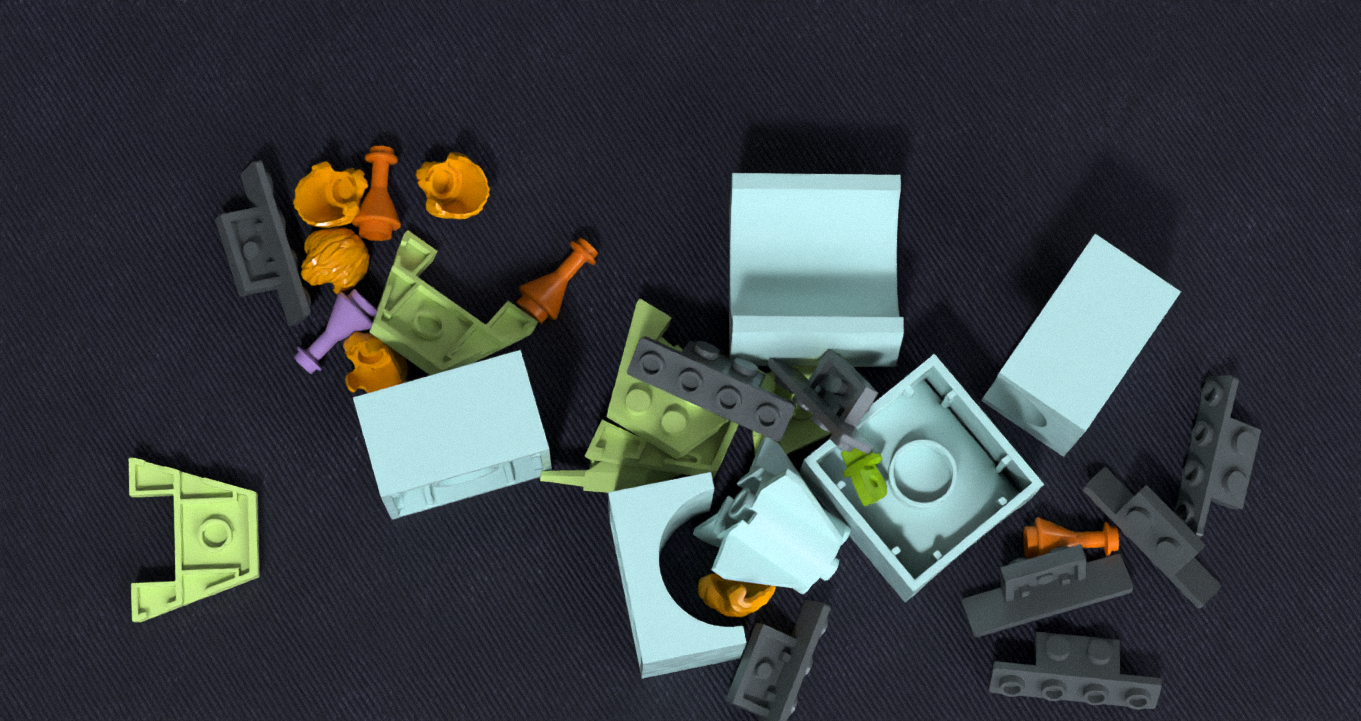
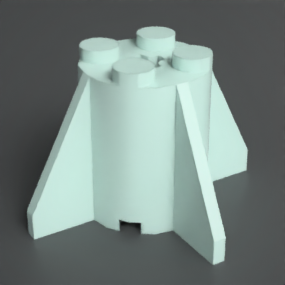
(774, 527)

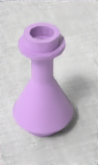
(348, 315)

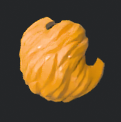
(453, 187)
(329, 196)
(335, 258)
(374, 362)
(732, 596)

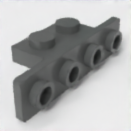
(259, 247)
(713, 383)
(834, 396)
(1218, 456)
(1156, 533)
(1045, 588)
(777, 664)
(1075, 671)

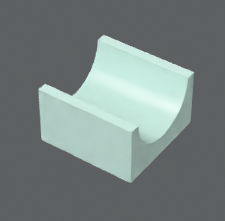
(814, 268)
(1080, 345)
(453, 434)
(943, 473)
(661, 630)

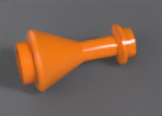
(377, 213)
(545, 294)
(1047, 535)

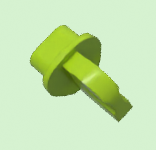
(865, 475)

